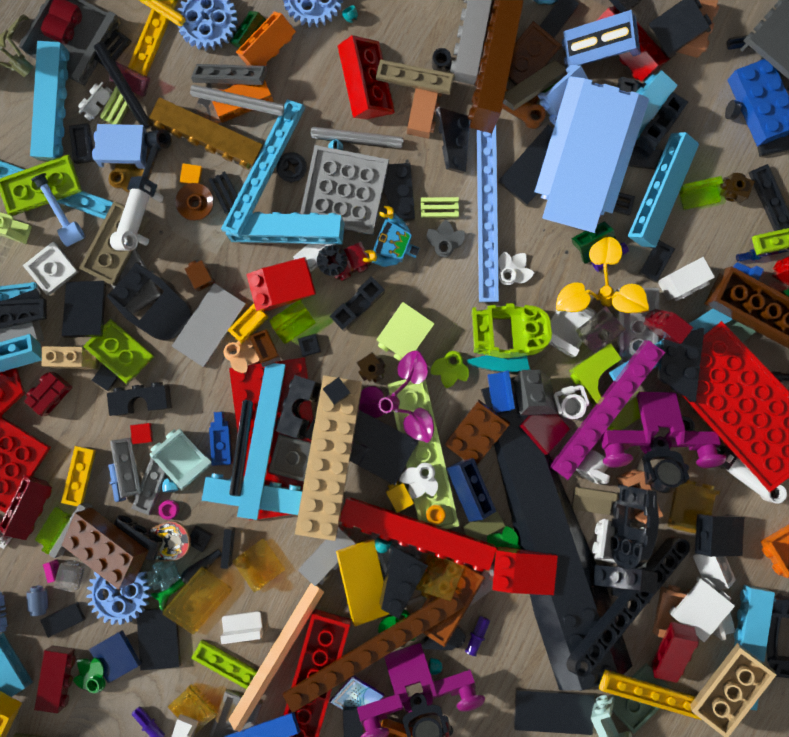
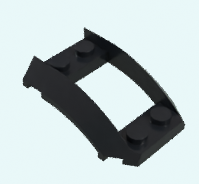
(779, 664)

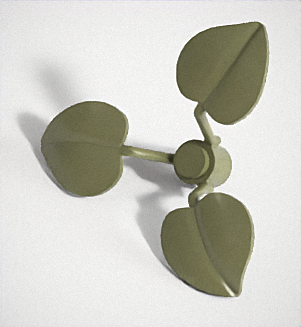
(17, 62)

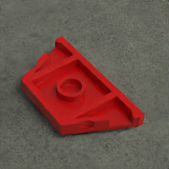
(10, 389)

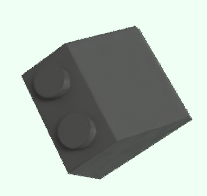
(534, 393)

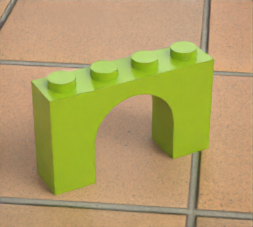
(588, 374)

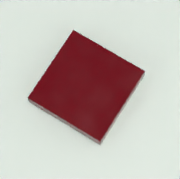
(545, 430)

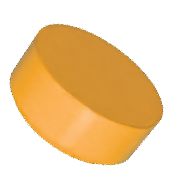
(435, 514)

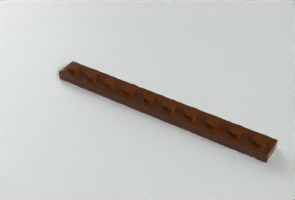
(371, 651)

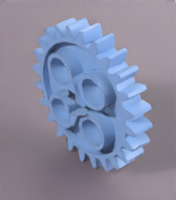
(318, 12)
(218, 30)
(108, 606)

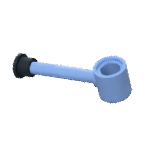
(69, 232)

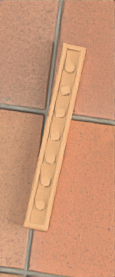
(275, 657)

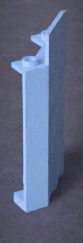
(589, 152)

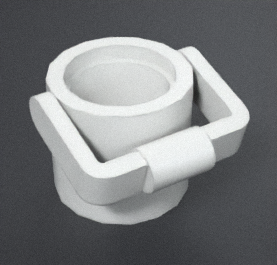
(571, 405)
(593, 468)

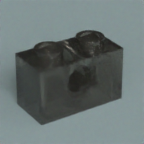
(600, 330)

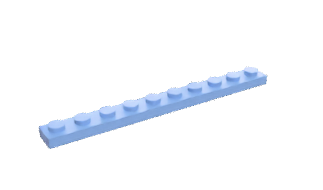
(487, 217)

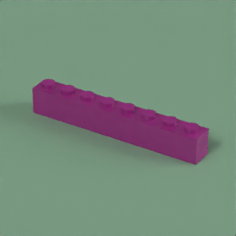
(607, 409)

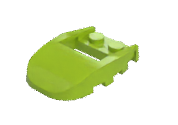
(529, 330)

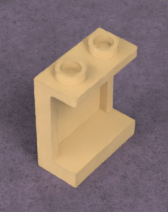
(68, 358)

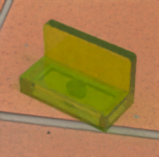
(700, 193)
(292, 322)
(52, 529)

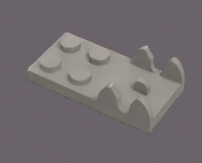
(635, 331)

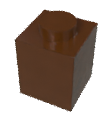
(199, 275)

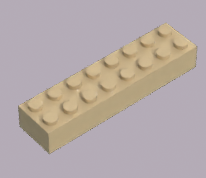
(328, 463)

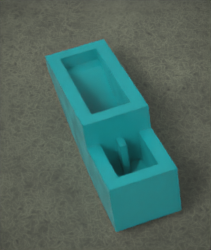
(500, 364)

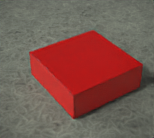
(141, 433)

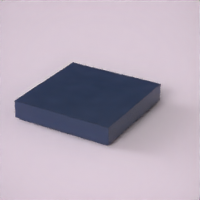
(116, 656)

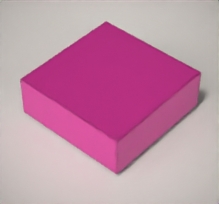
(51, 570)

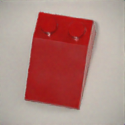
(281, 284)
(524, 571)

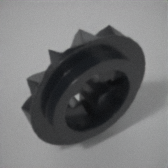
(283, 165)
(333, 269)

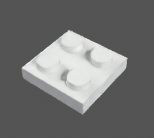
(50, 268)

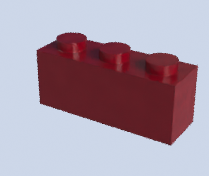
(667, 325)
(25, 507)
(674, 652)
(55, 679)

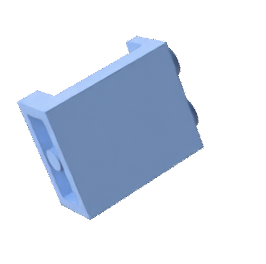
(553, 98)
(120, 144)

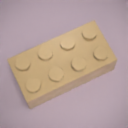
(732, 690)

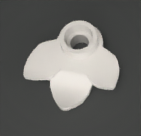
(515, 267)
(419, 483)

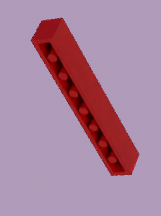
(417, 533)

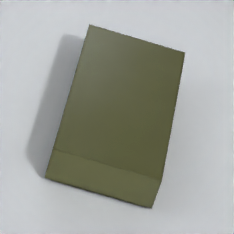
(482, 528)

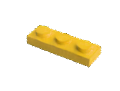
(78, 476)

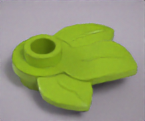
(448, 371)

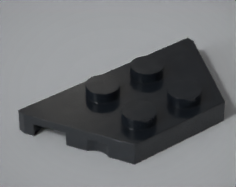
(681, 364)

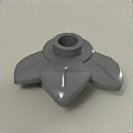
(445, 236)

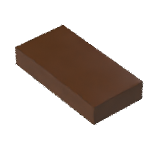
(264, 348)

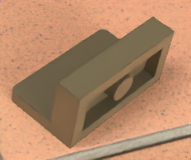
(593, 500)

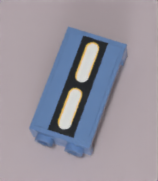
(601, 39)

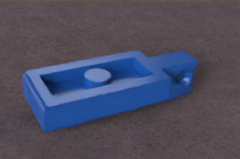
(220, 440)

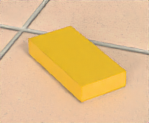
(247, 324)

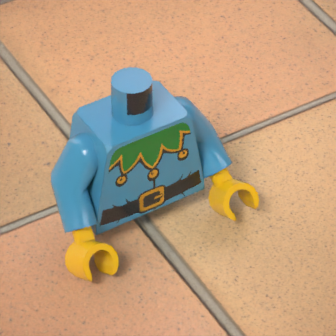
(392, 241)

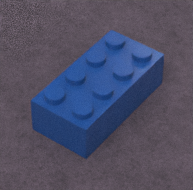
(762, 100)

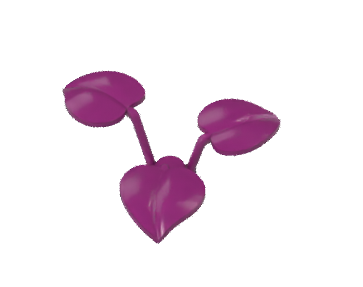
(419, 423)

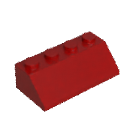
(651, 55)
(360, 65)

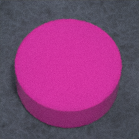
(168, 509)

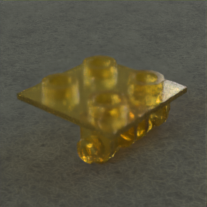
(258, 565)
(440, 578)
(194, 707)

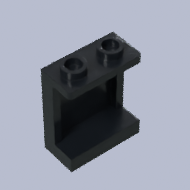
(680, 26)
(719, 535)

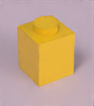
(399, 496)

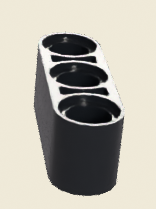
(140, 534)

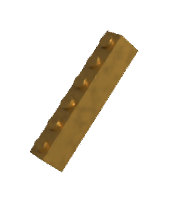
(205, 133)

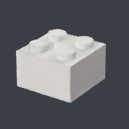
(686, 280)

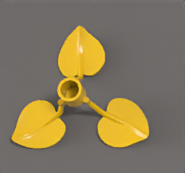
(629, 299)

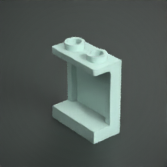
(179, 458)
(602, 717)

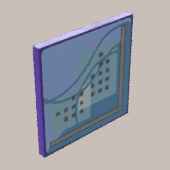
(355, 694)

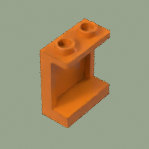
(777, 549)

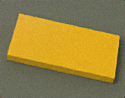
(362, 581)

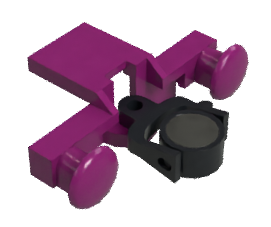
(656, 411)
(409, 668)

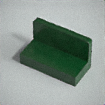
(247, 28)
(587, 239)

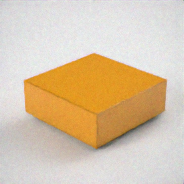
(190, 174)

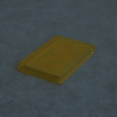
(197, 600)

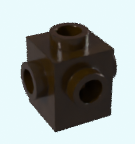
(736, 187)
(366, 363)

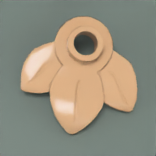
(245, 355)

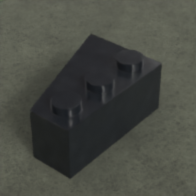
(401, 580)

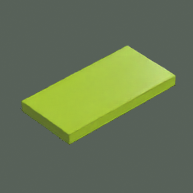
(22, 194)

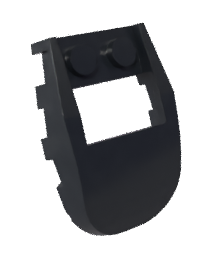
(166, 315)
(631, 545)

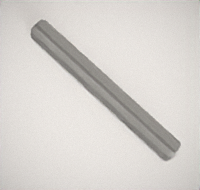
(237, 100)
(357, 137)

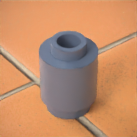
(37, 600)

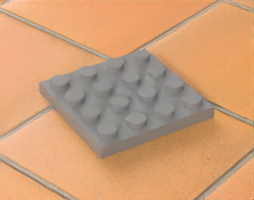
(346, 186)

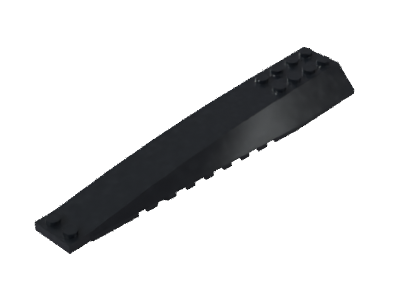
(549, 525)

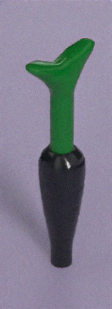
(186, 575)

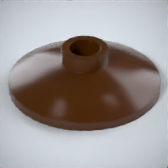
(188, 195)

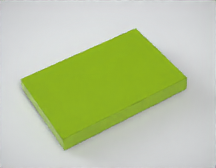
(119, 352)

